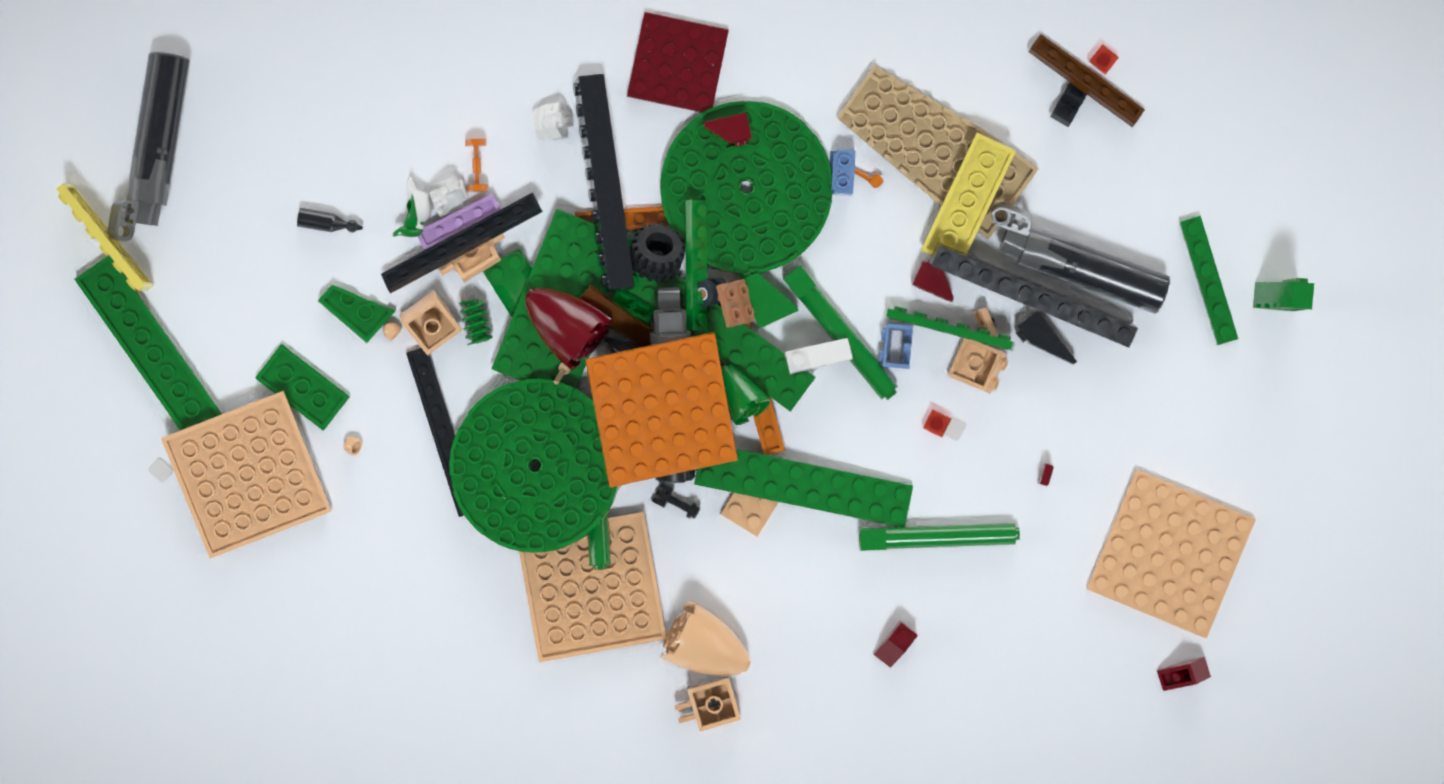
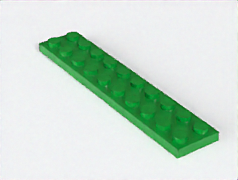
(147, 345)
(739, 347)
(810, 487)

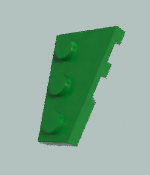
(356, 313)

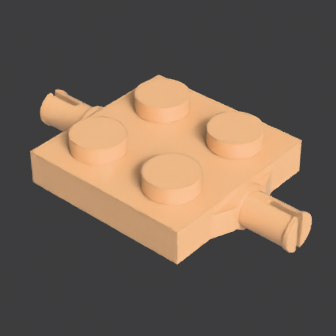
(474, 261)

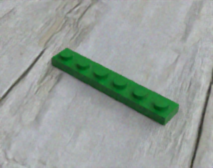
(696, 263)
(1208, 280)
(960, 330)

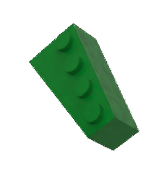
(1289, 295)

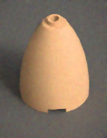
(704, 644)

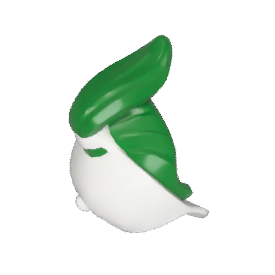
(419, 210)

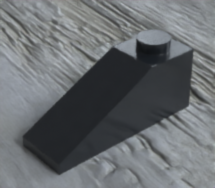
(1041, 336)

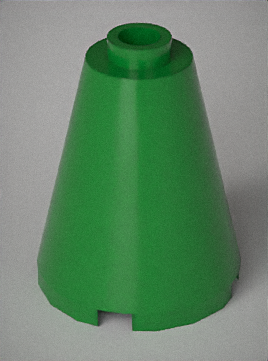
(742, 395)

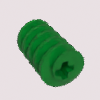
(476, 321)

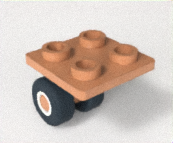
(733, 299)

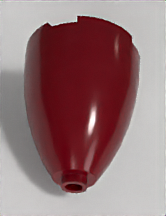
(566, 324)

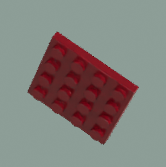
(677, 63)

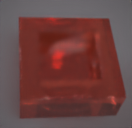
(1103, 59)
(936, 423)

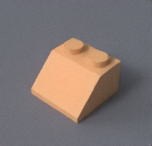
(430, 322)

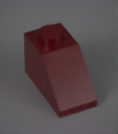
(731, 129)
(932, 281)
(895, 644)
(1184, 674)

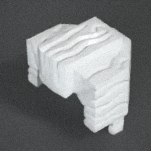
(551, 121)
(448, 196)

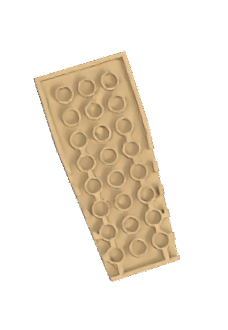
(924, 139)

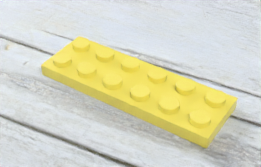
(970, 195)
(98, 230)

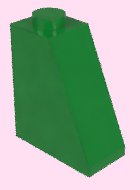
(766, 300)

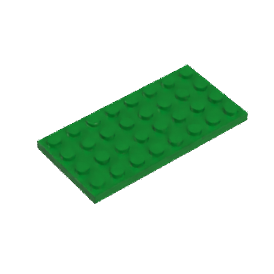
(566, 264)

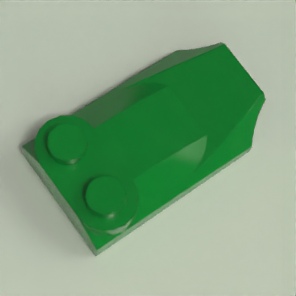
(509, 278)

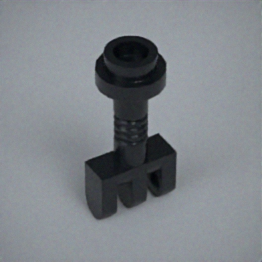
(667, 497)

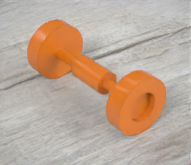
(476, 165)

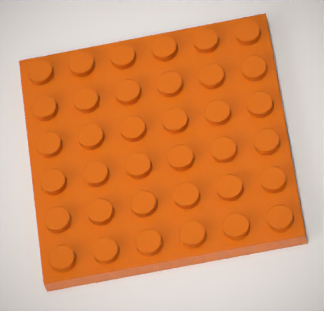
(661, 409)

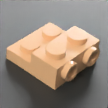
(978, 365)

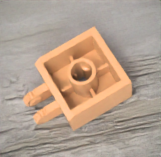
(706, 715)

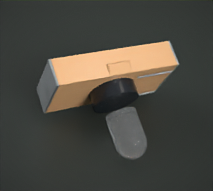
(987, 322)

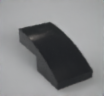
(1068, 105)

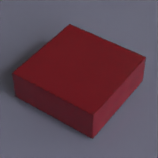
(1045, 475)

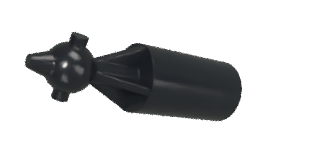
(325, 221)

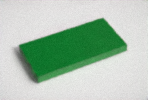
(303, 386)

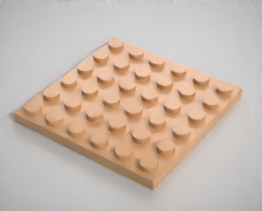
(246, 474)
(1171, 554)
(591, 609)

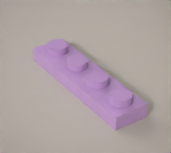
(458, 221)

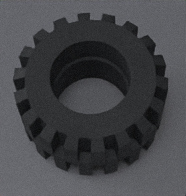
(661, 239)

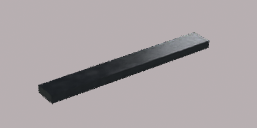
(461, 242)
(435, 410)

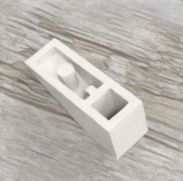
(818, 356)

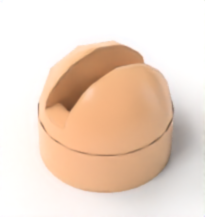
(391, 330)
(352, 445)

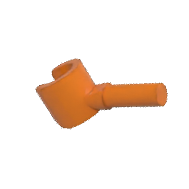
(875, 181)

